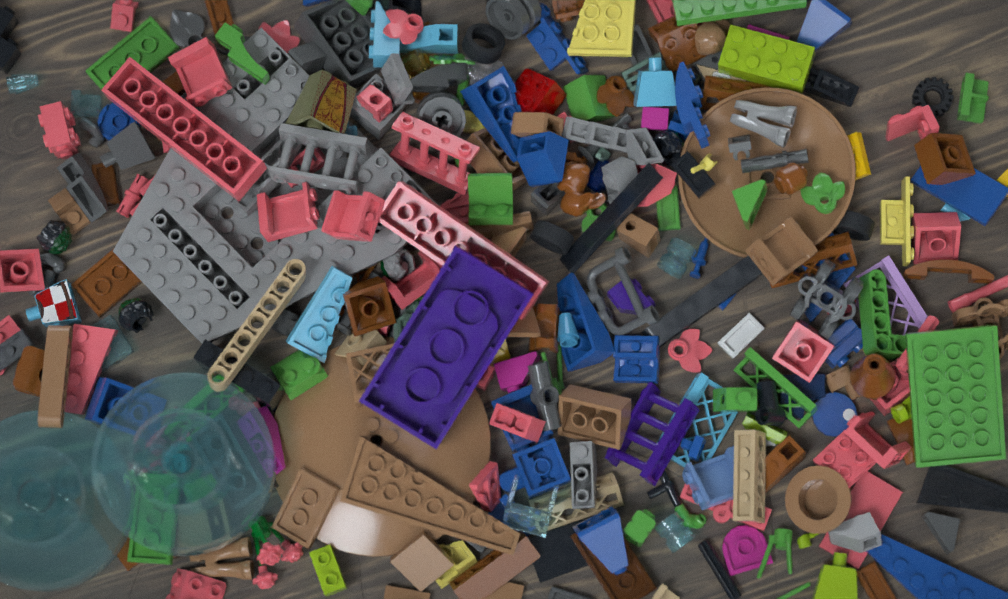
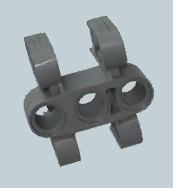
(814, 292)

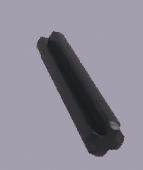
(719, 570)

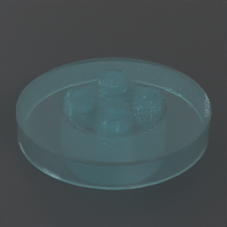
(183, 465)
(49, 508)

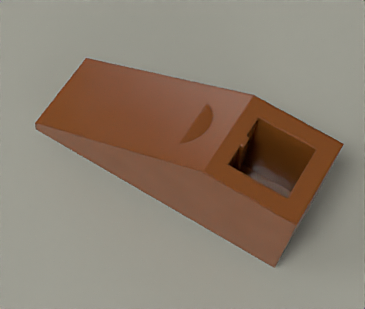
(782, 461)

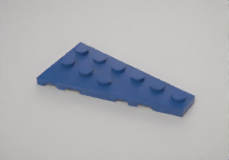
(929, 577)

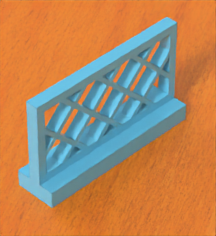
(694, 393)

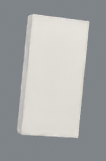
(740, 335)

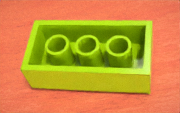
(766, 59)

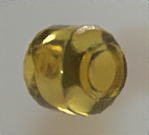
(415, 62)

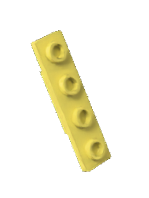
(895, 222)

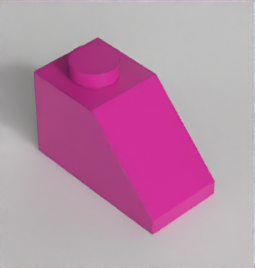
(514, 372)

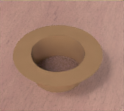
(817, 499)

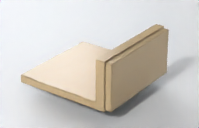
(361, 342)

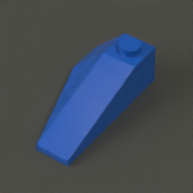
(493, 103)
(594, 339)

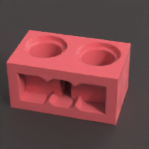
(517, 422)

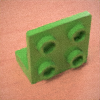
(490, 199)

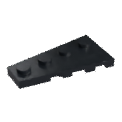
(961, 490)

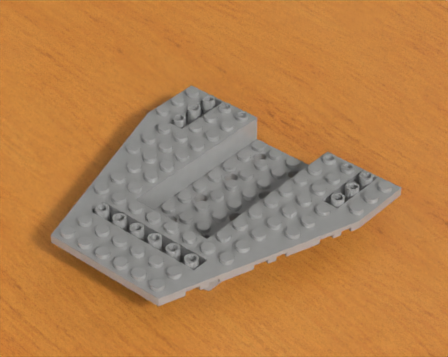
(206, 263)

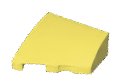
(462, 559)

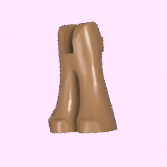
(239, 549)

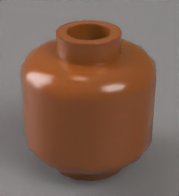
(791, 178)

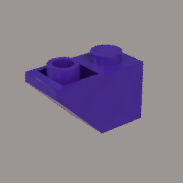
(621, 300)

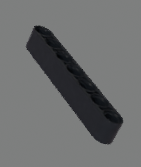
(704, 301)

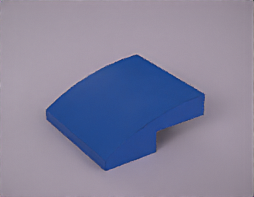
(636, 359)

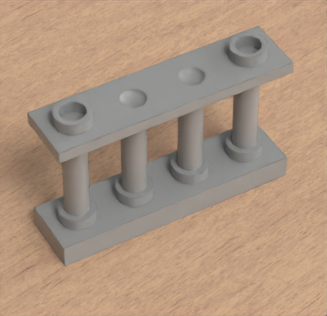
(318, 138)

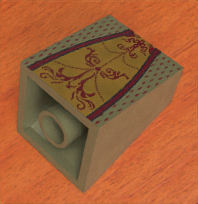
(323, 103)

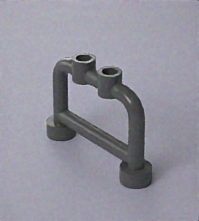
(647, 315)

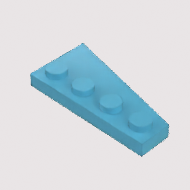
(317, 323)

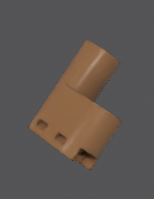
(841, 379)

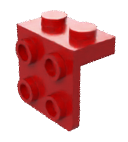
(538, 93)

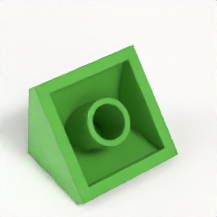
(583, 99)
(749, 201)

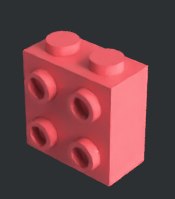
(59, 130)

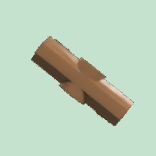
(519, 220)

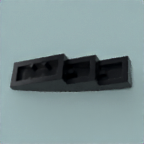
(830, 87)

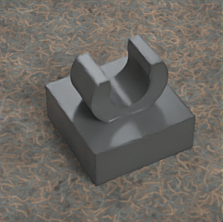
(738, 144)

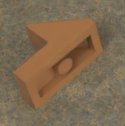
(69, 211)

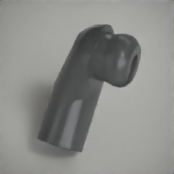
(54, 261)

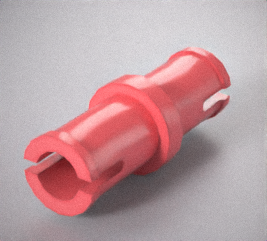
(132, 196)

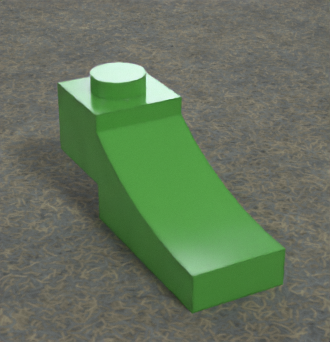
(233, 39)

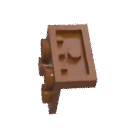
(675, 42)

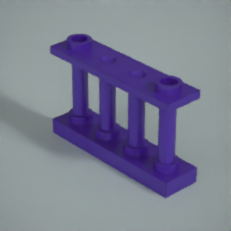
(669, 442)

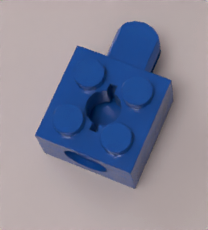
(539, 469)

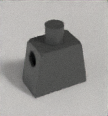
(128, 148)

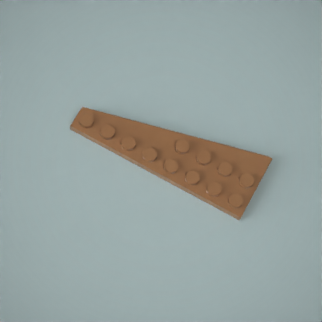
(399, 491)

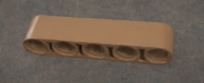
(55, 376)

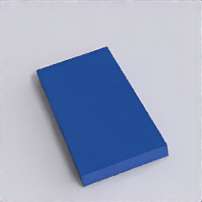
(973, 196)

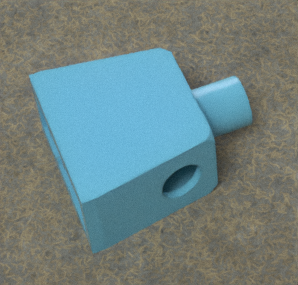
(655, 86)

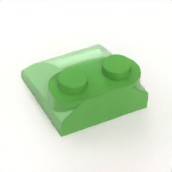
(298, 373)

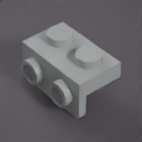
(397, 80)

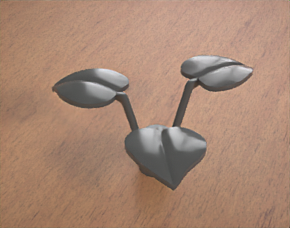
(187, 29)

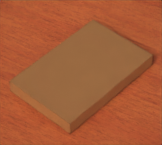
(305, 508)

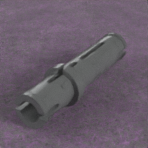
(774, 161)

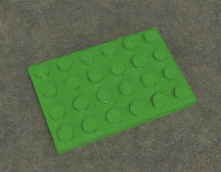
(955, 396)

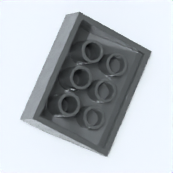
(343, 37)

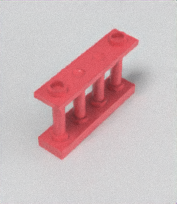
(427, 165)

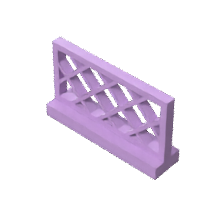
(902, 291)

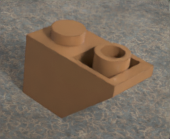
(533, 123)

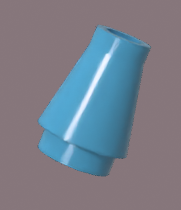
(567, 331)

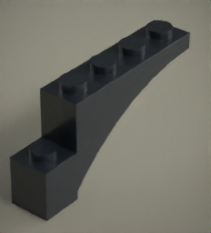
(8, 48)

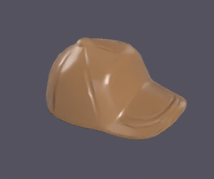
(711, 36)

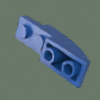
(688, 104)

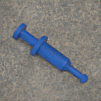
(699, 260)

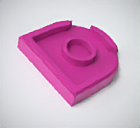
(744, 549)

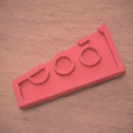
(88, 354)

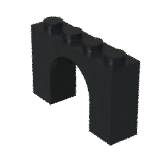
(252, 381)

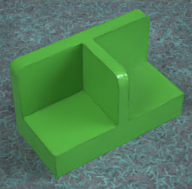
(972, 99)

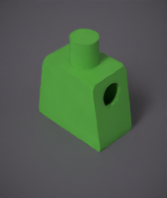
(735, 399)

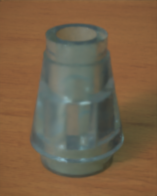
(21, 82)

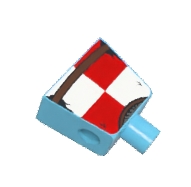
(55, 306)

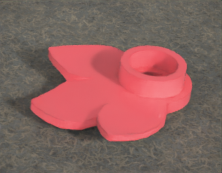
(403, 26)
(281, 35)
(692, 350)

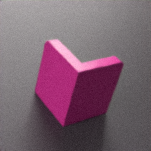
(654, 118)

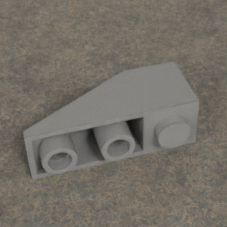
(583, 474)

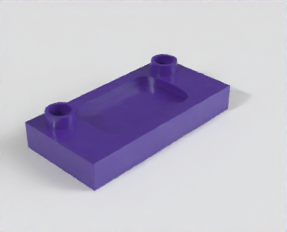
(446, 347)

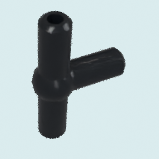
(666, 486)

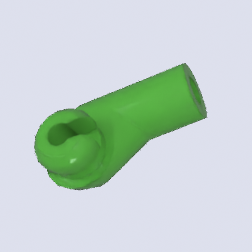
(691, 520)

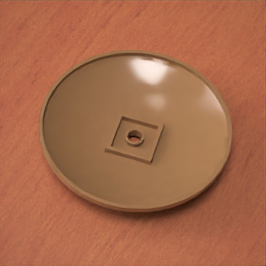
(813, 130)

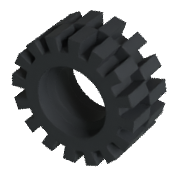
(937, 86)

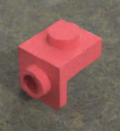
(123, 15)

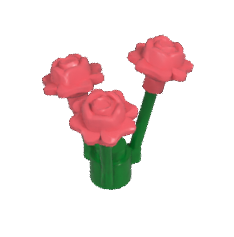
(270, 553)

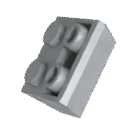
(366, 119)

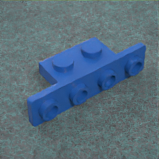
(552, 43)

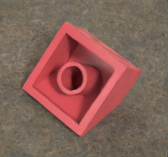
(936, 236)
(803, 350)

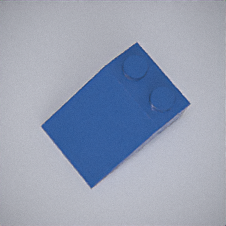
(104, 398)

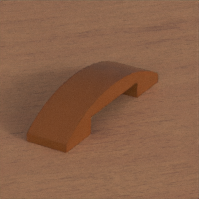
(975, 273)

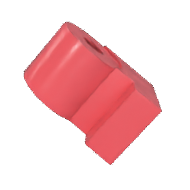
(375, 102)

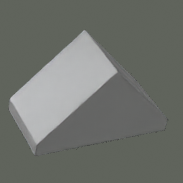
(642, 147)

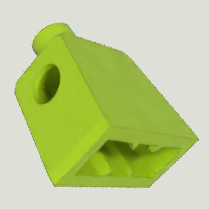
(836, 580)

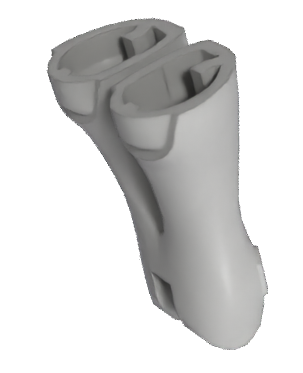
(783, 115)

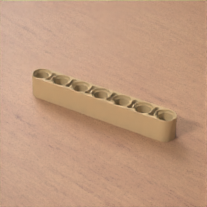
(252, 334)

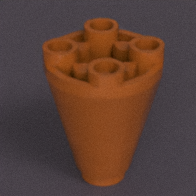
(869, 381)

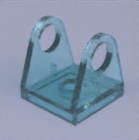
(525, 517)

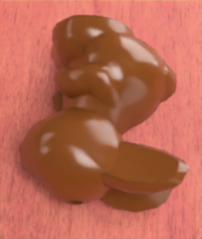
(574, 182)

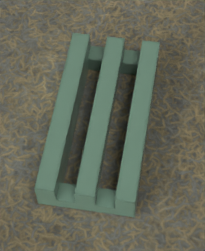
(640, 64)

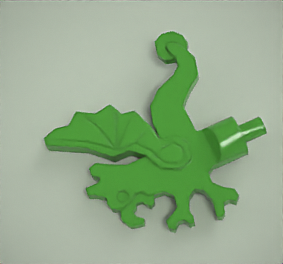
(447, 59)

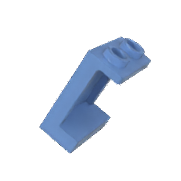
(711, 479)

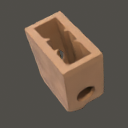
(639, 234)

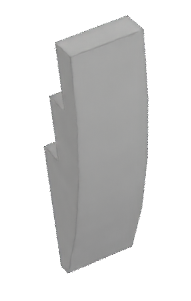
(595, 134)
(248, 203)

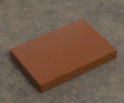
(106, 283)

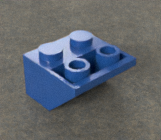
(542, 158)

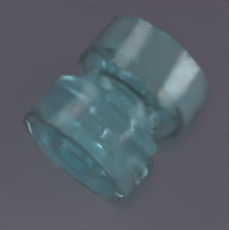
(676, 258)
(674, 532)

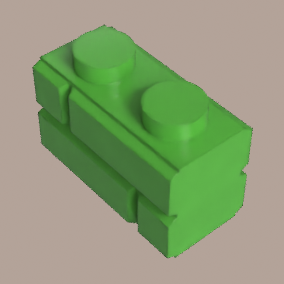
(639, 527)

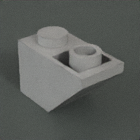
(618, 175)
(857, 534)

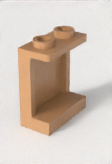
(781, 250)

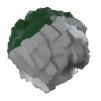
(398, 265)

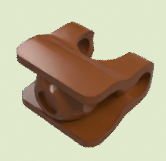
(548, 322)
(29, 370)

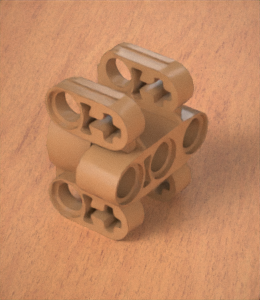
(973, 316)

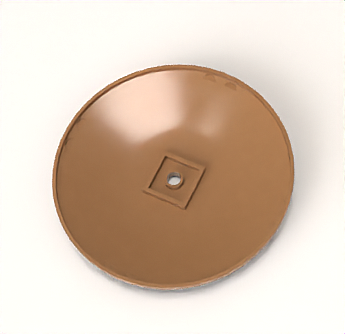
(322, 435)

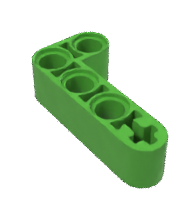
(876, 318)

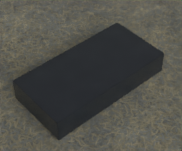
(698, 182)

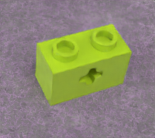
(328, 570)

